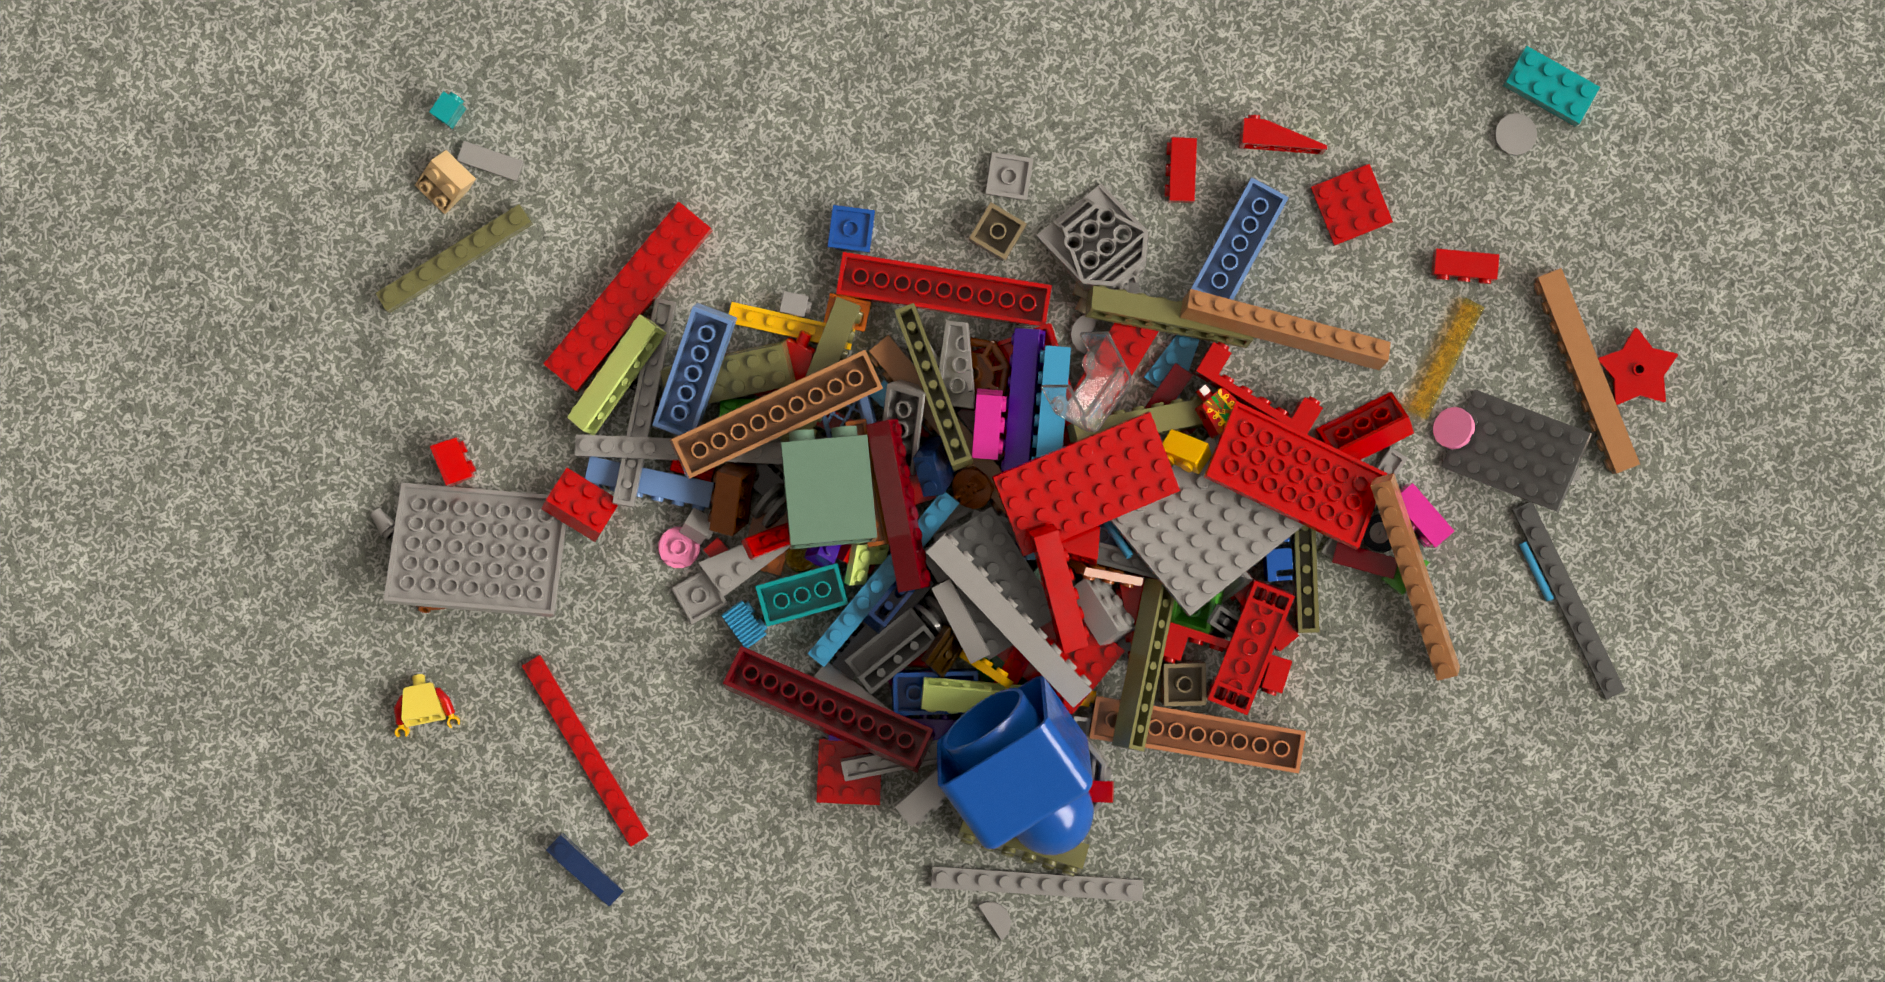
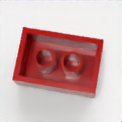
(580, 504)

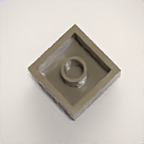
(997, 232)
(1183, 683)

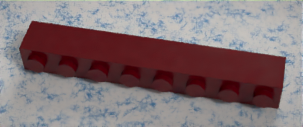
(898, 505)

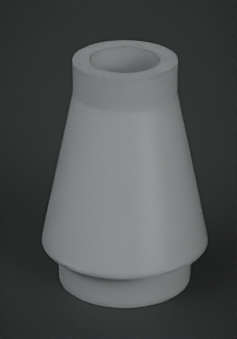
(383, 523)

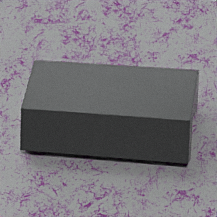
(890, 650)

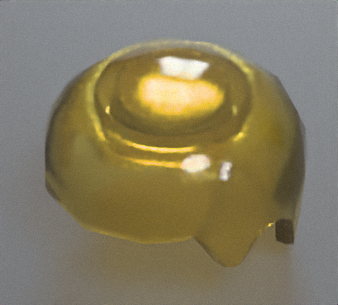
(796, 561)

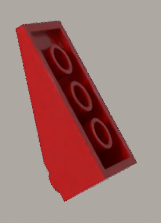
(1269, 136)

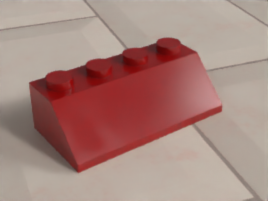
(1368, 427)

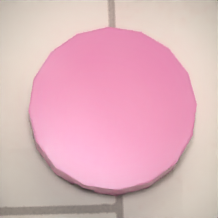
(1453, 428)
(686, 548)

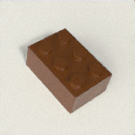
(732, 498)

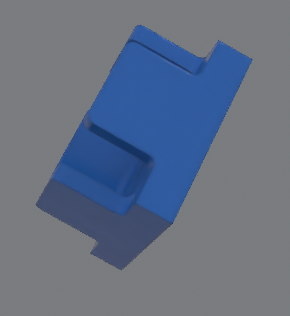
(851, 229)
(1277, 560)

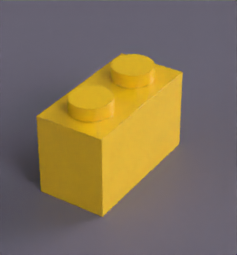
(1186, 451)

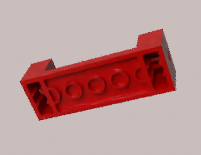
(1209, 369)
(1250, 646)
(1275, 673)

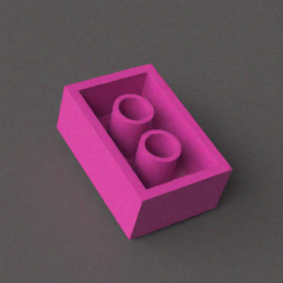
(988, 424)
(1425, 519)

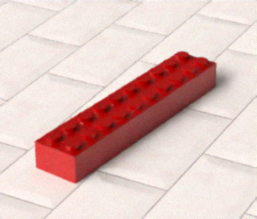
(943, 290)
(628, 296)

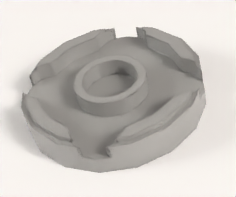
(1515, 134)

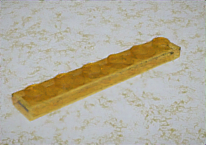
(1445, 358)

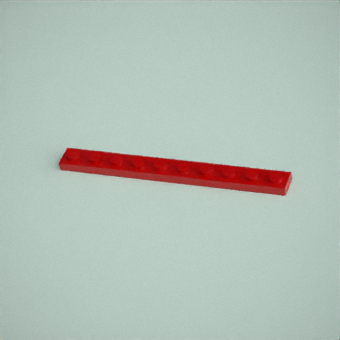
(585, 750)

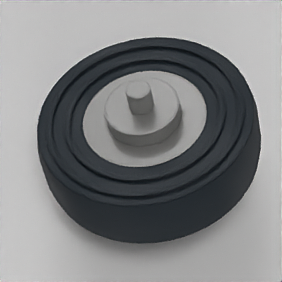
(1376, 536)

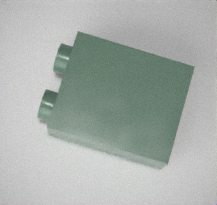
(828, 488)

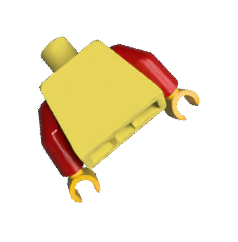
(422, 705)

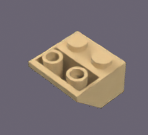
(445, 181)

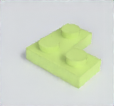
(860, 559)

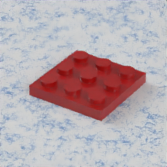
(1351, 204)
(831, 781)

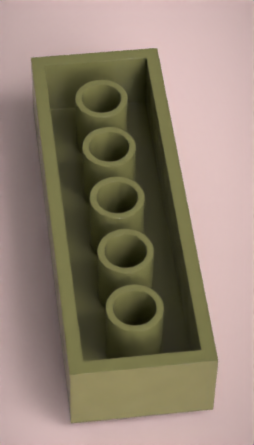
(750, 371)
(1069, 862)

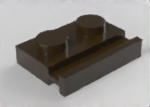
(942, 652)

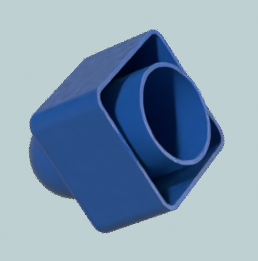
(1019, 770)

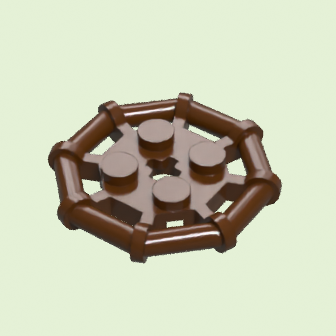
(985, 367)

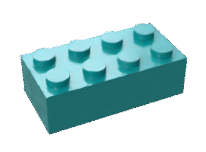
(1551, 86)
(802, 595)

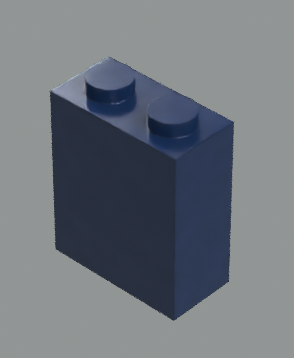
(933, 467)

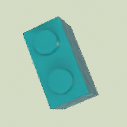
(448, 109)

